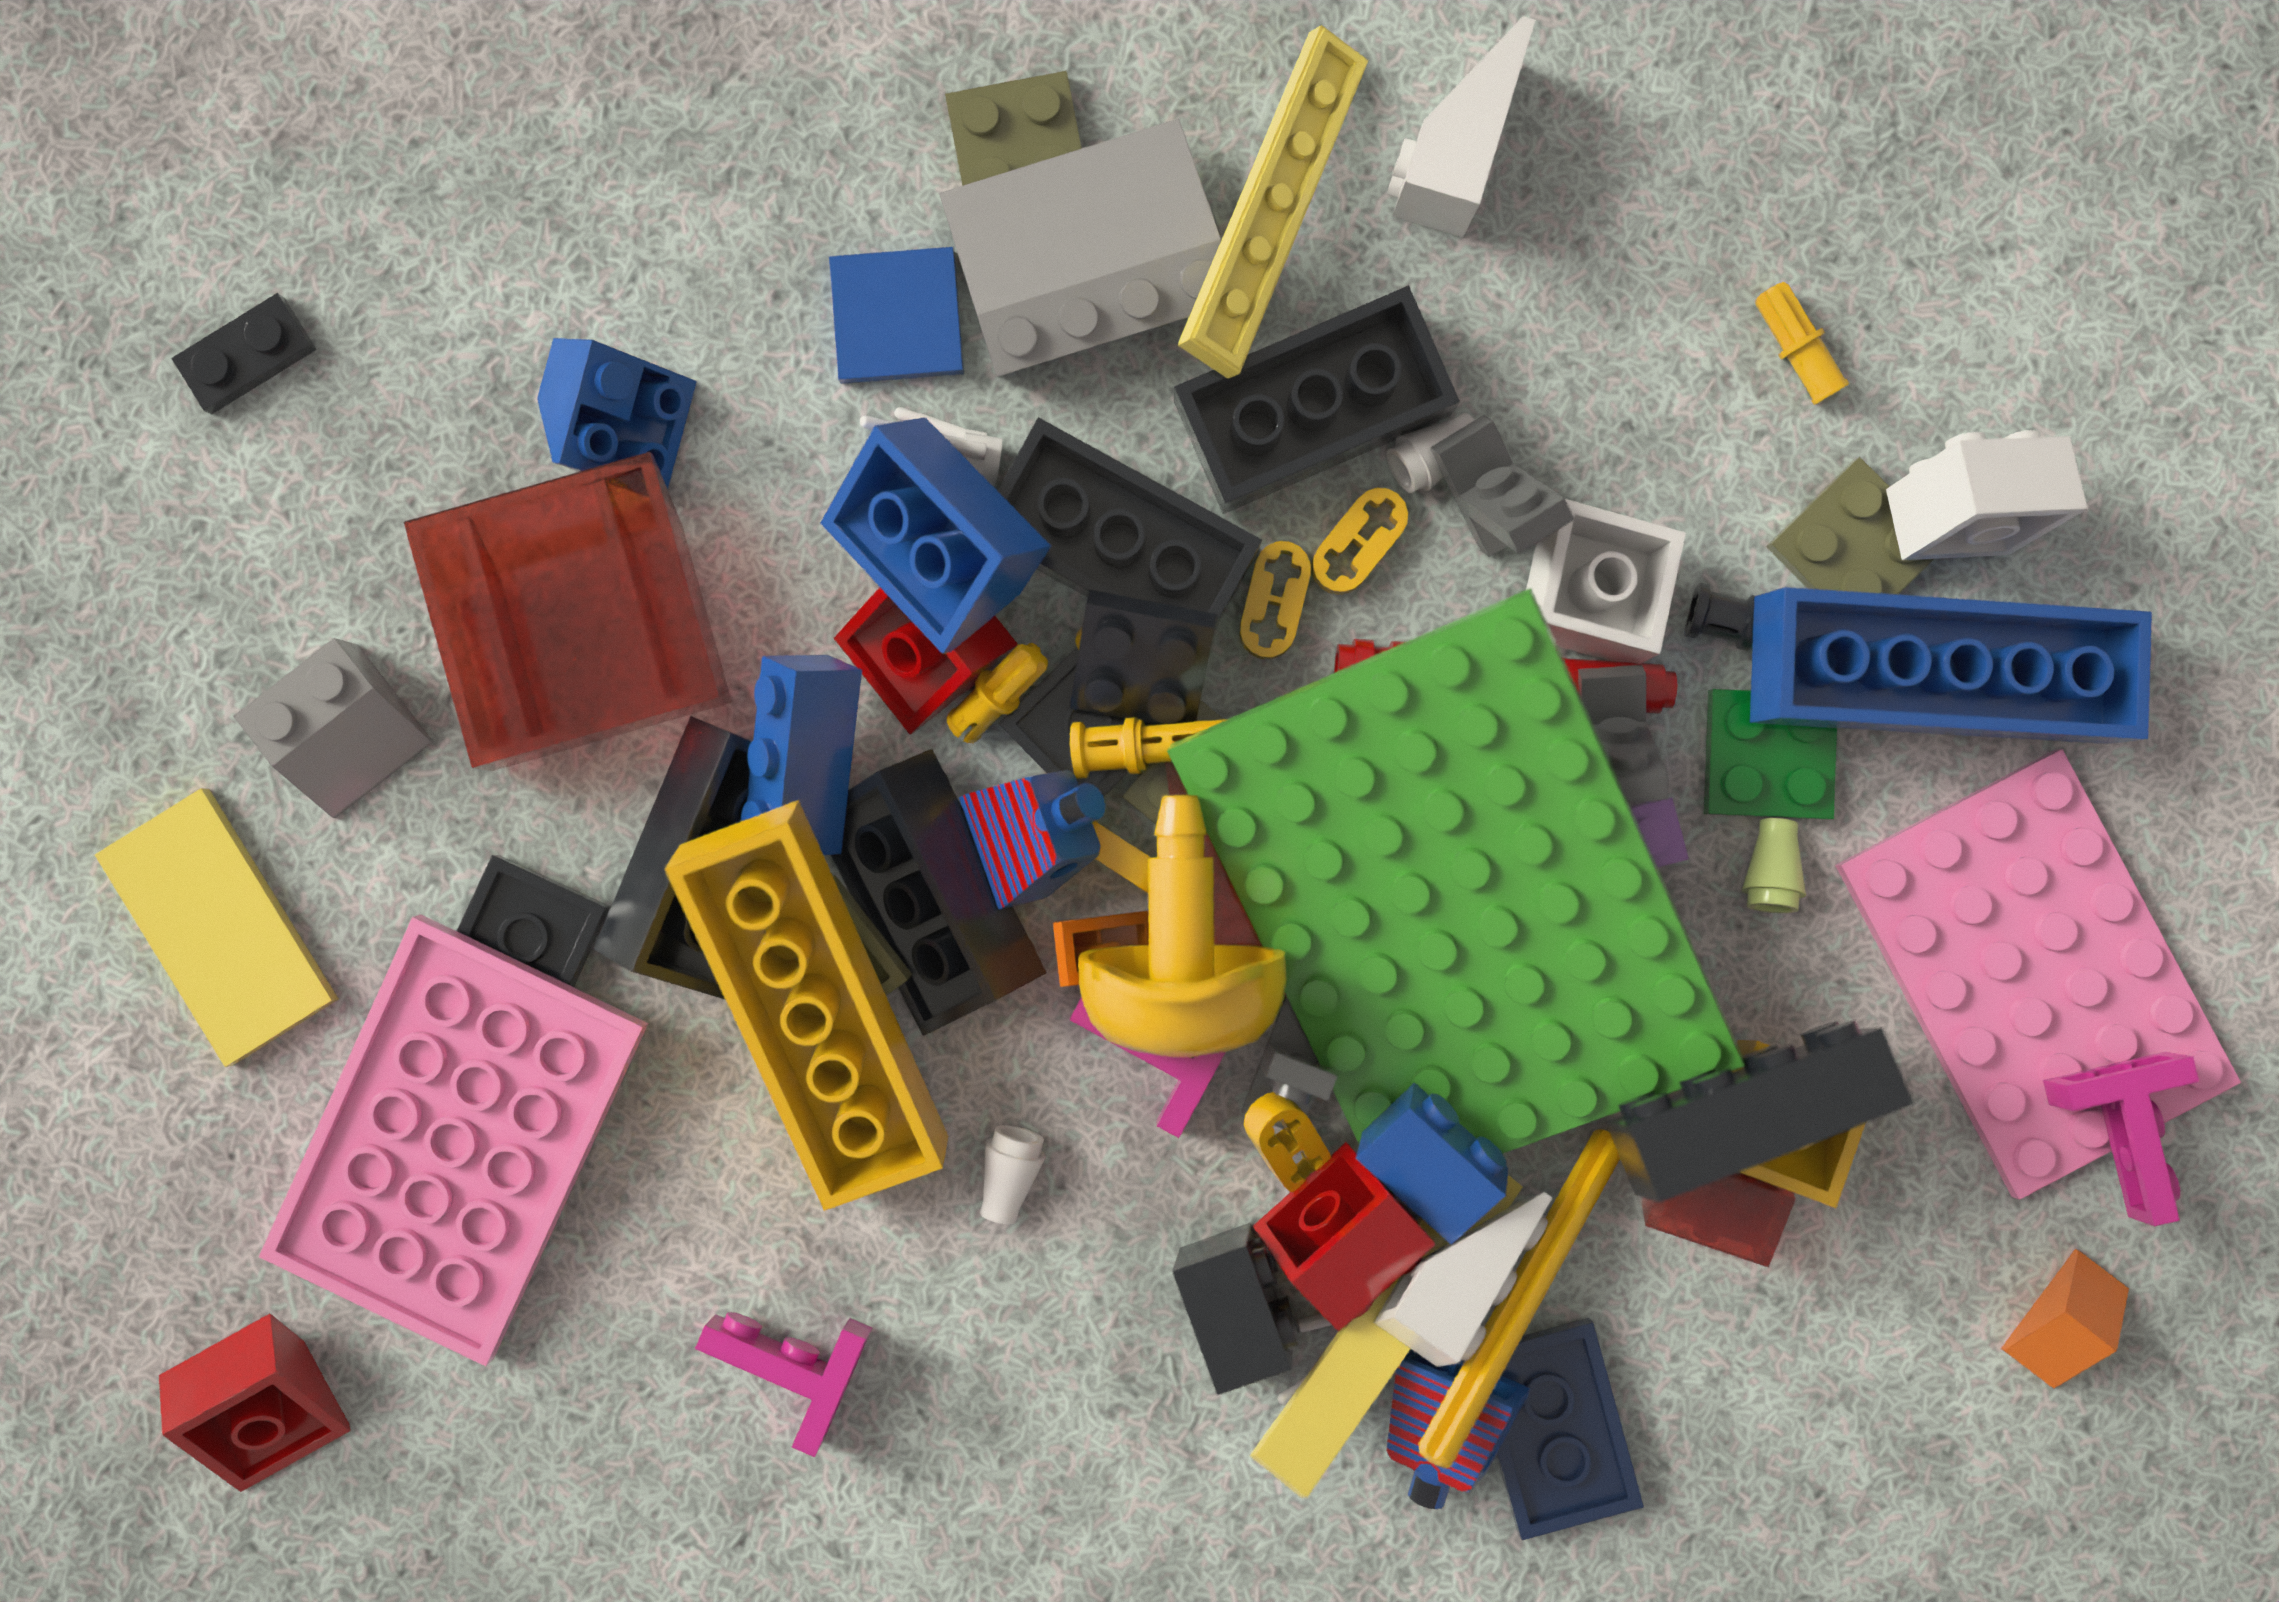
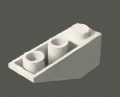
(1450, 1291)

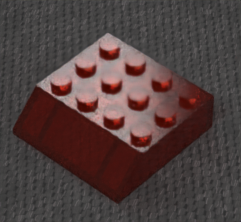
(567, 613)

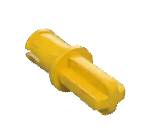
(1800, 342)
(997, 692)

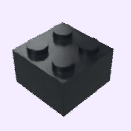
(1235, 1308)

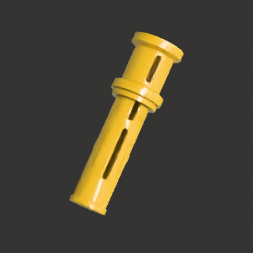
(1126, 745)

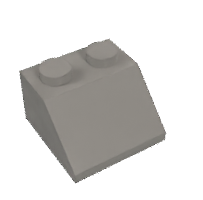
(334, 727)

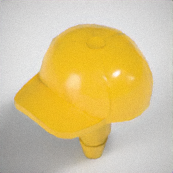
(1182, 988)

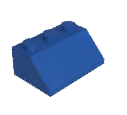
(932, 531)

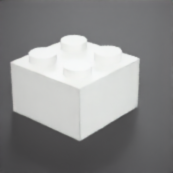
(1986, 496)
(1607, 583)

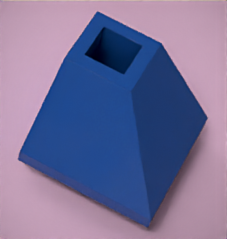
(611, 406)

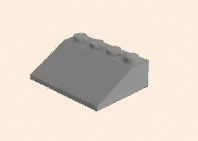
(1084, 246)

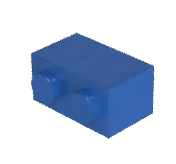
(1434, 1162)

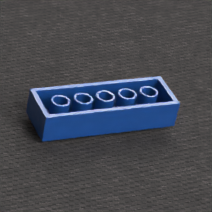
(1950, 666)

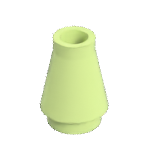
(1775, 869)

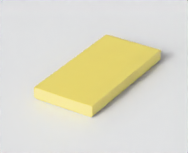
(216, 927)

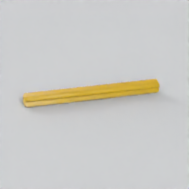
(1513, 1315)

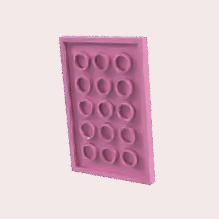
(2030, 964)
(453, 1139)

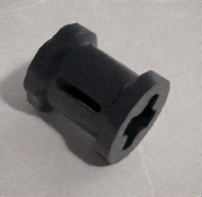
(1720, 617)

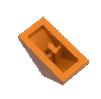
(1095, 932)
(2071, 1322)

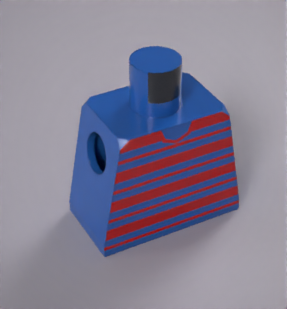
(1034, 833)
(1415, 1401)

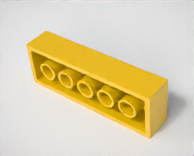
(809, 1005)

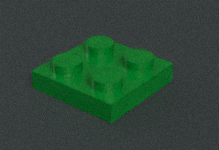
(1765, 766)

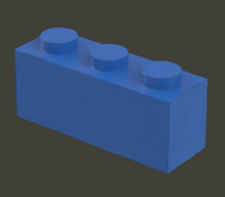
(804, 741)

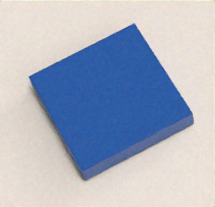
(896, 315)

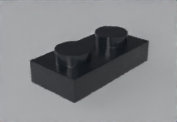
(244, 353)

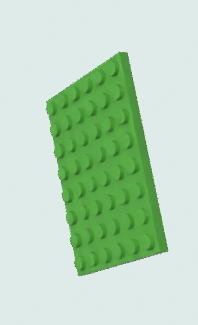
(1459, 884)

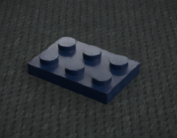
(1567, 1445)

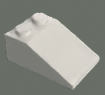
(1448, 165)

